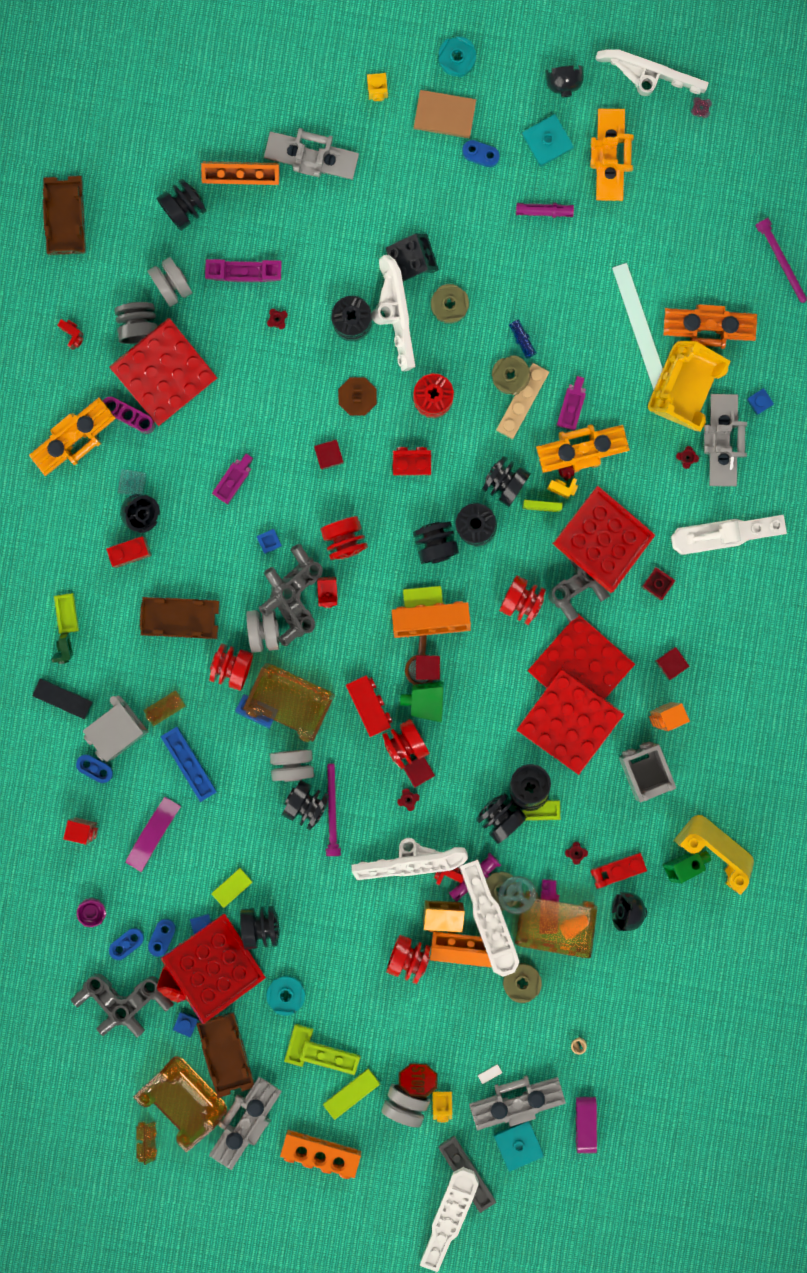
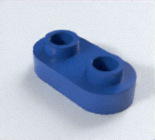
(479, 156)
(94, 769)
(161, 937)
(126, 943)

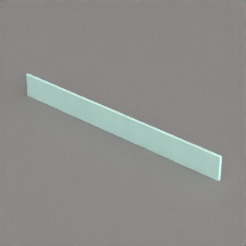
(638, 322)

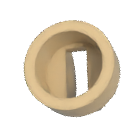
(576, 1048)

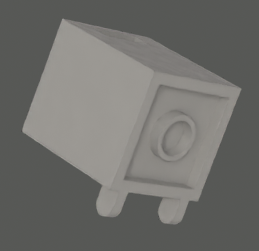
(114, 730)
(649, 776)

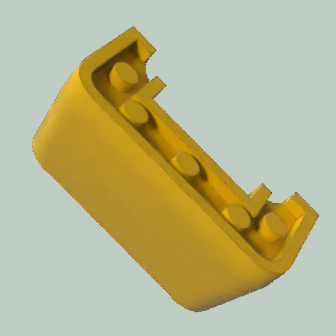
(686, 383)
(701, 833)

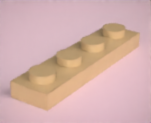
(522, 402)

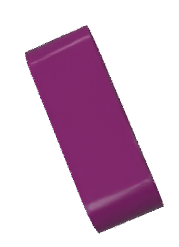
(135, 421)
(586, 1125)

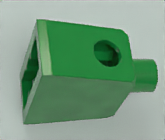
(425, 701)
(686, 866)

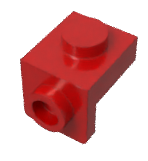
(70, 328)
(327, 592)
(453, 874)

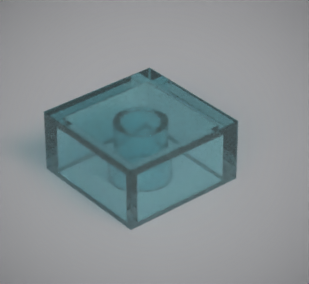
(131, 482)

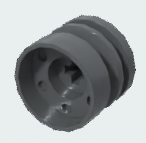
(136, 318)

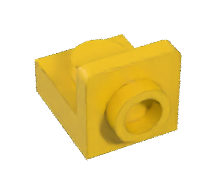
(377, 86)
(560, 488)
(442, 1106)

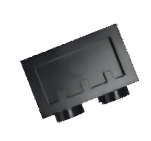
(413, 256)

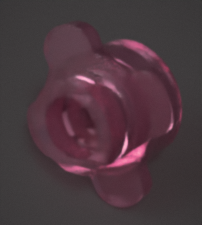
(696, 111)

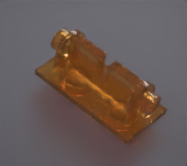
(164, 708)
(146, 1151)

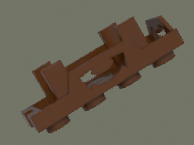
(64, 215)
(179, 617)
(225, 1054)

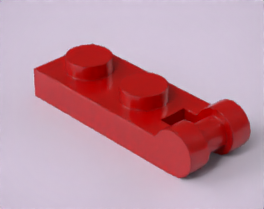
(619, 870)

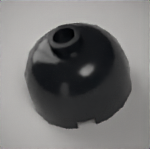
(565, 80)
(139, 512)
(629, 911)

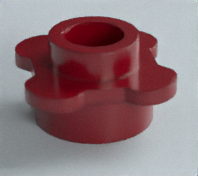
(272, 320)
(693, 458)
(566, 472)
(413, 799)
(581, 853)

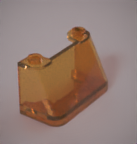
(289, 701)
(557, 927)
(184, 1101)

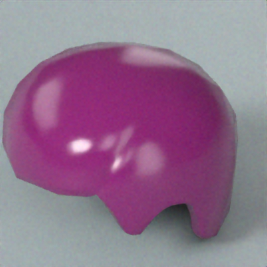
(91, 912)

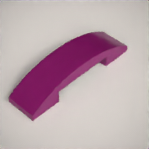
(243, 271)
(152, 834)

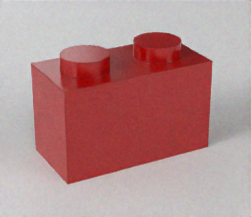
(128, 552)
(80, 831)

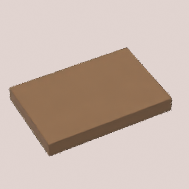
(444, 114)

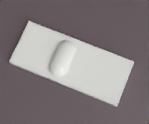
(489, 1074)

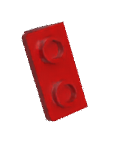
(411, 462)

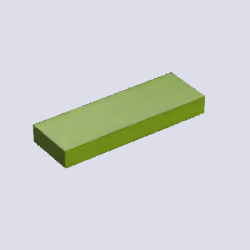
(329, 1057)
(351, 1093)

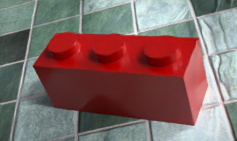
(369, 705)

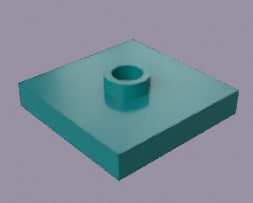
(547, 140)
(518, 1145)

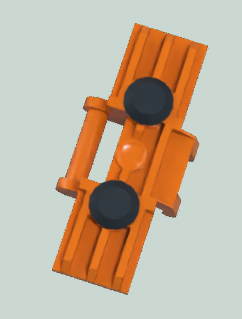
(710, 318)

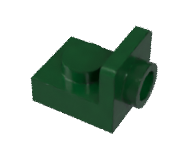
(63, 646)

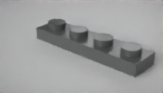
(457, 1159)

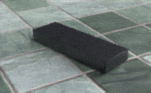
(62, 698)

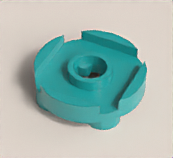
(468, 54)
(278, 1003)

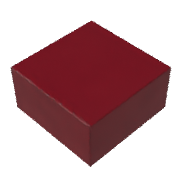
(328, 454)
(658, 583)
(672, 663)
(427, 667)
(419, 771)

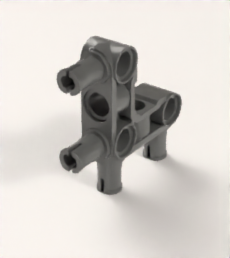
(573, 587)
(290, 603)
(111, 1001)

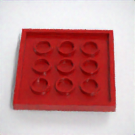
(163, 372)
(604, 539)
(585, 656)
(570, 721)
(213, 968)

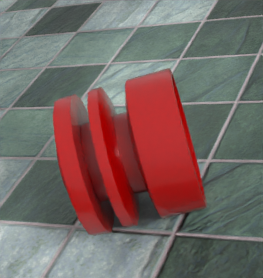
(440, 404)
(344, 538)
(522, 600)
(231, 666)
(405, 744)
(408, 959)

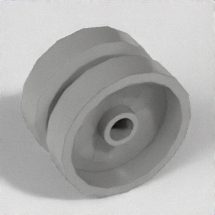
(170, 281)
(258, 631)
(292, 766)
(404, 1108)

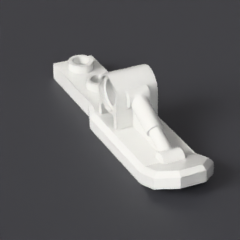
(642, 70)
(393, 304)
(725, 534)
(414, 862)
(490, 921)
(450, 1216)

